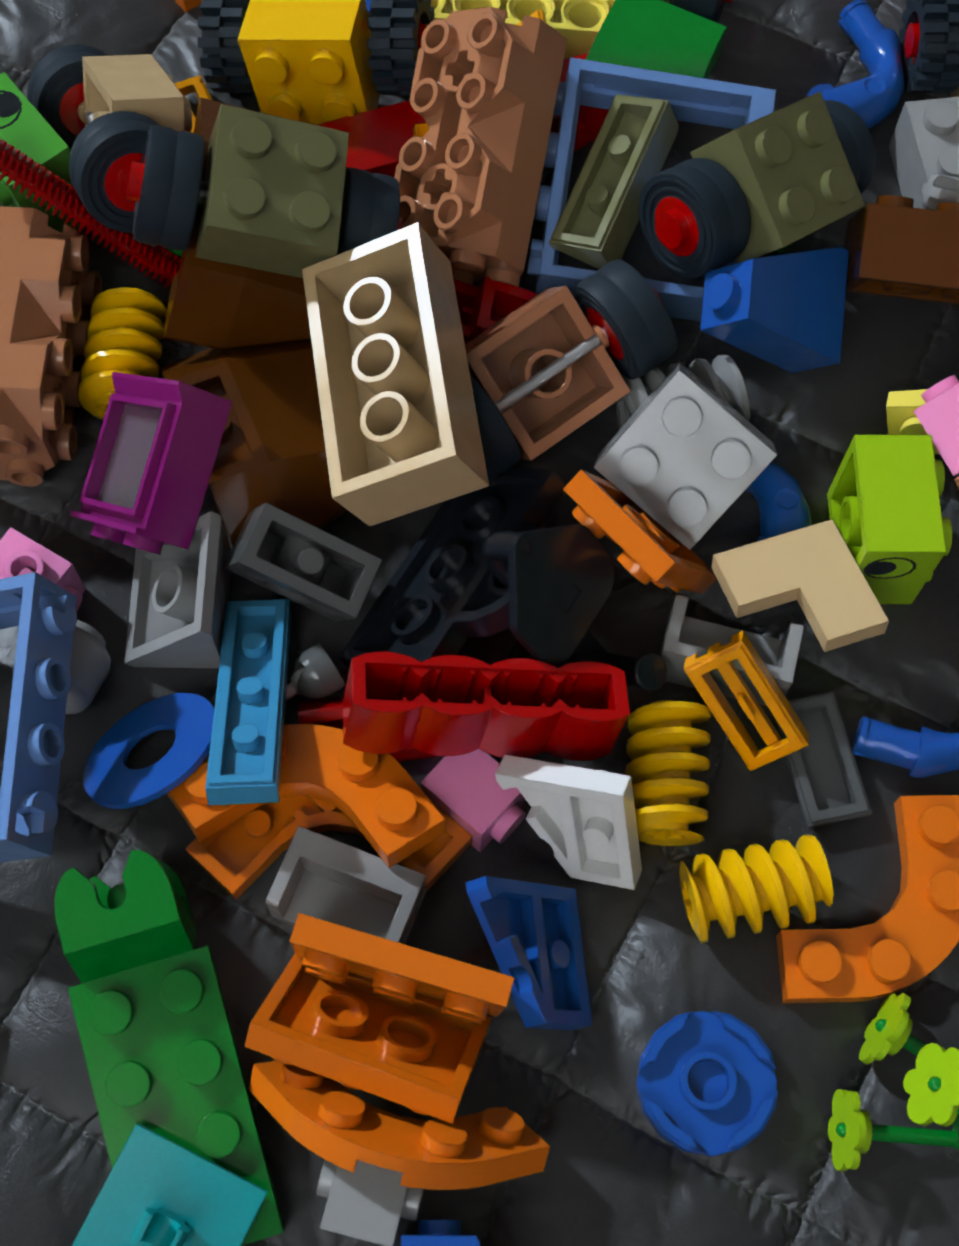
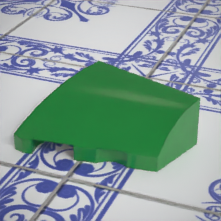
(658, 38)

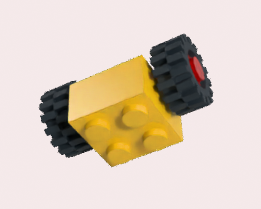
(312, 55)

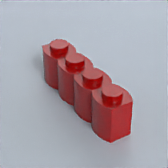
(467, 705)

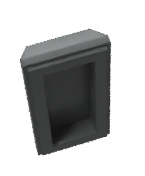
(826, 769)

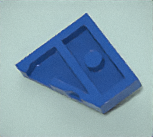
(540, 944)

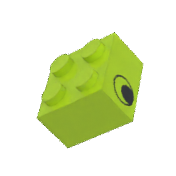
(891, 512)

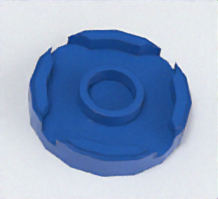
(707, 1083)

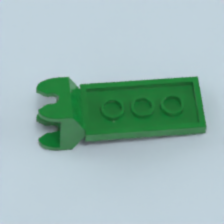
(158, 1023)

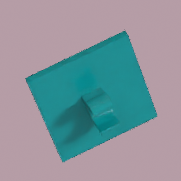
(169, 1199)

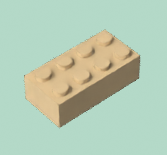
(393, 377)

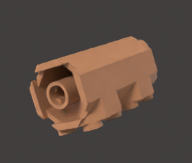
(489, 118)
(42, 329)

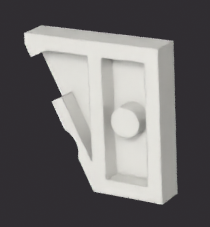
(582, 816)

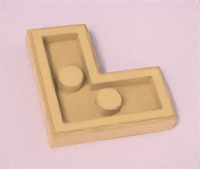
(809, 568)

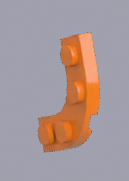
(317, 764)
(254, 841)
(902, 944)
(430, 1153)

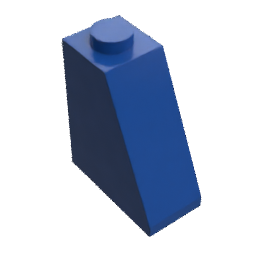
(780, 307)

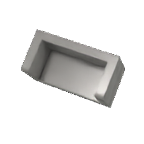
(691, 635)
(345, 888)

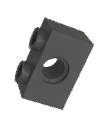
(303, 563)

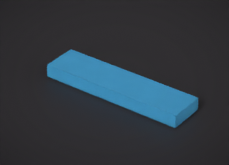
(250, 704)

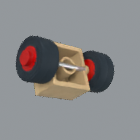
(103, 115)

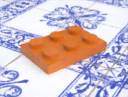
(648, 547)
(399, 969)
(369, 1040)

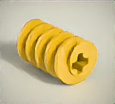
(122, 340)
(663, 770)
(756, 885)

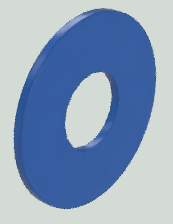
(118, 787)

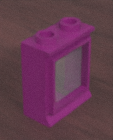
(152, 462)

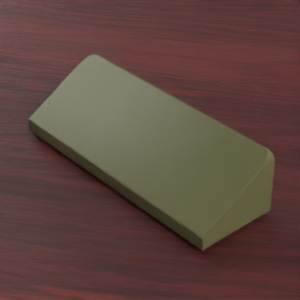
(609, 187)

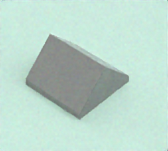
(180, 601)

